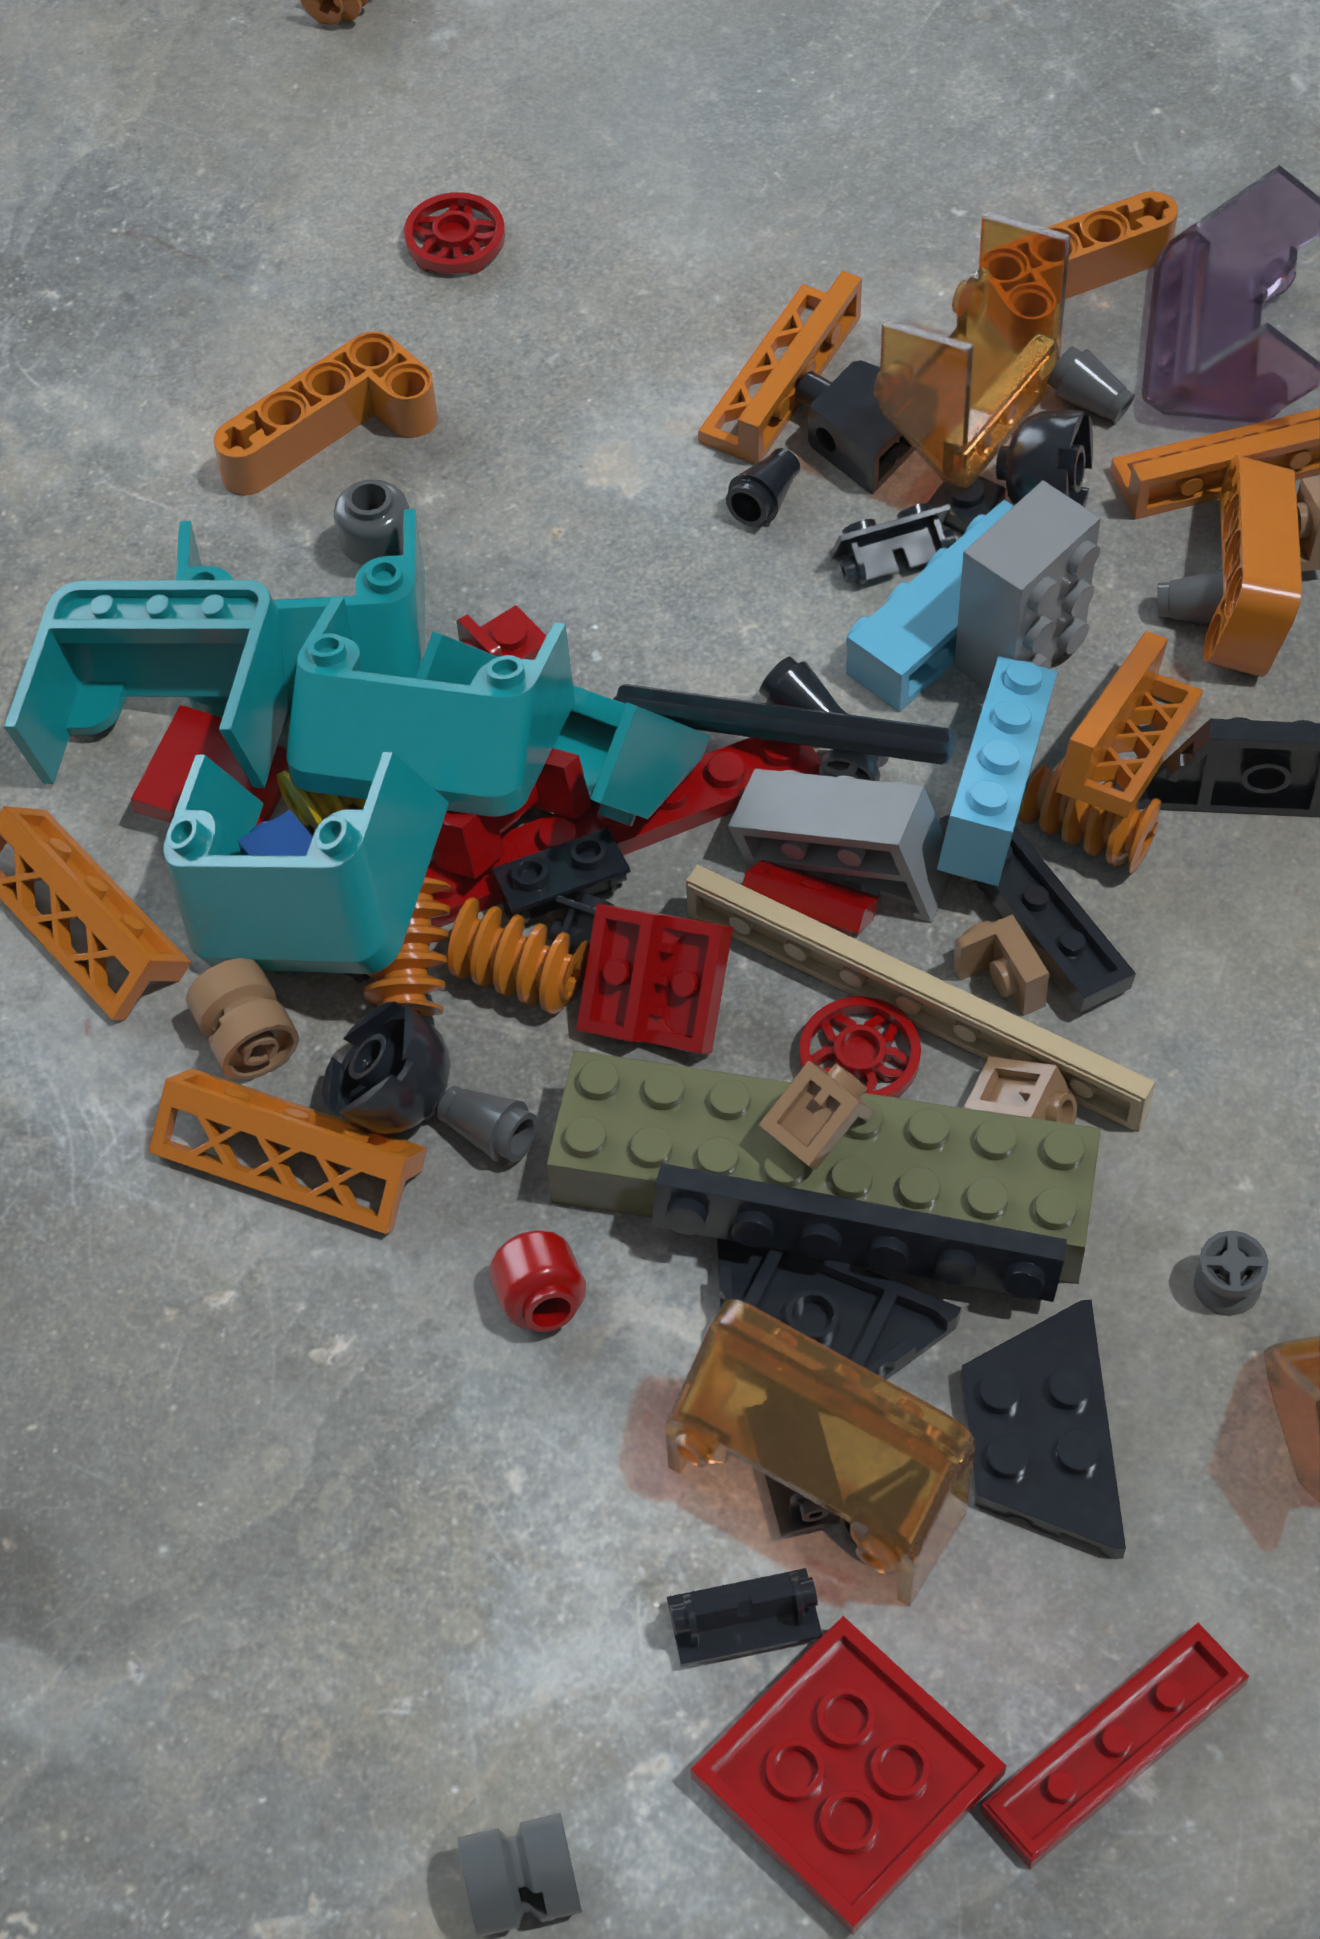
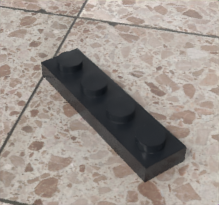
(1057, 926)

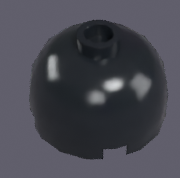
(1048, 448)
(390, 1073)

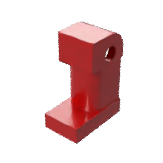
(473, 841)

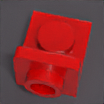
(506, 634)

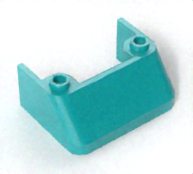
(382, 615)
(152, 641)
(468, 742)
(625, 752)
(316, 912)

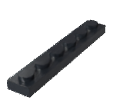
(858, 1232)

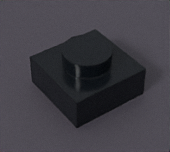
(967, 502)

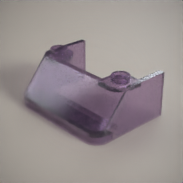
(1206, 308)

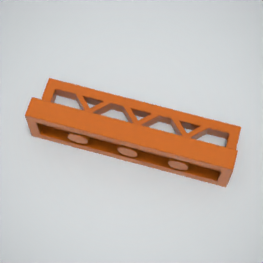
(809, 350)
(1195, 468)
(1113, 730)
(95, 899)
(291, 1125)

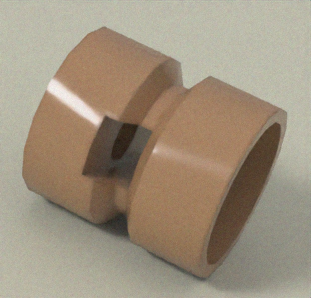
(242, 1019)

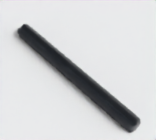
(795, 724)

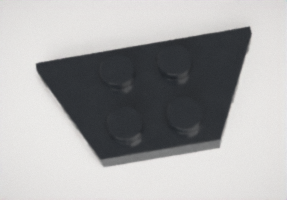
(1243, 770)
(837, 1304)
(1046, 1431)

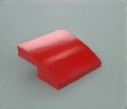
(189, 735)
(654, 978)

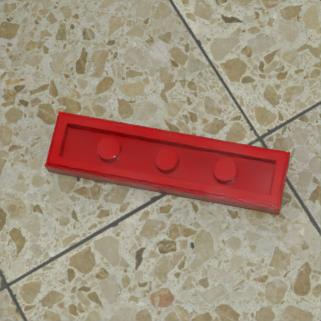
(1113, 1745)

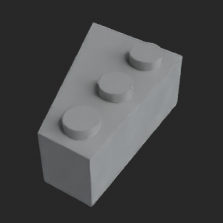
(846, 832)

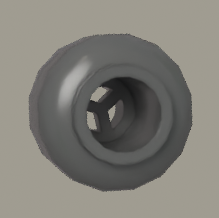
(370, 520)

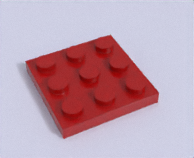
(848, 1773)

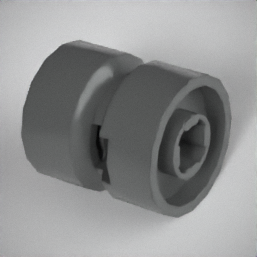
(519, 1875)

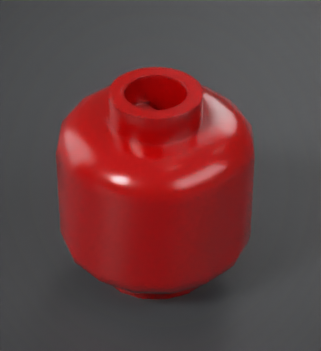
(537, 1281)

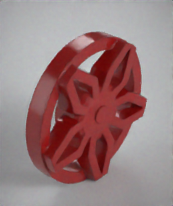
(454, 233)
(862, 1047)

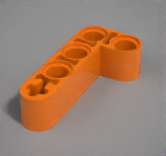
(1117, 240)
(321, 406)
(1258, 567)

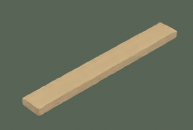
(920, 996)

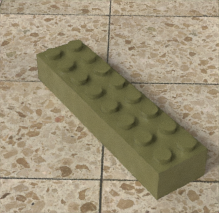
(919, 1156)

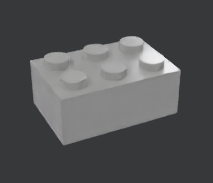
(1027, 585)

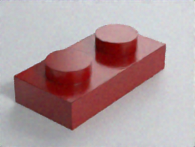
(818, 898)

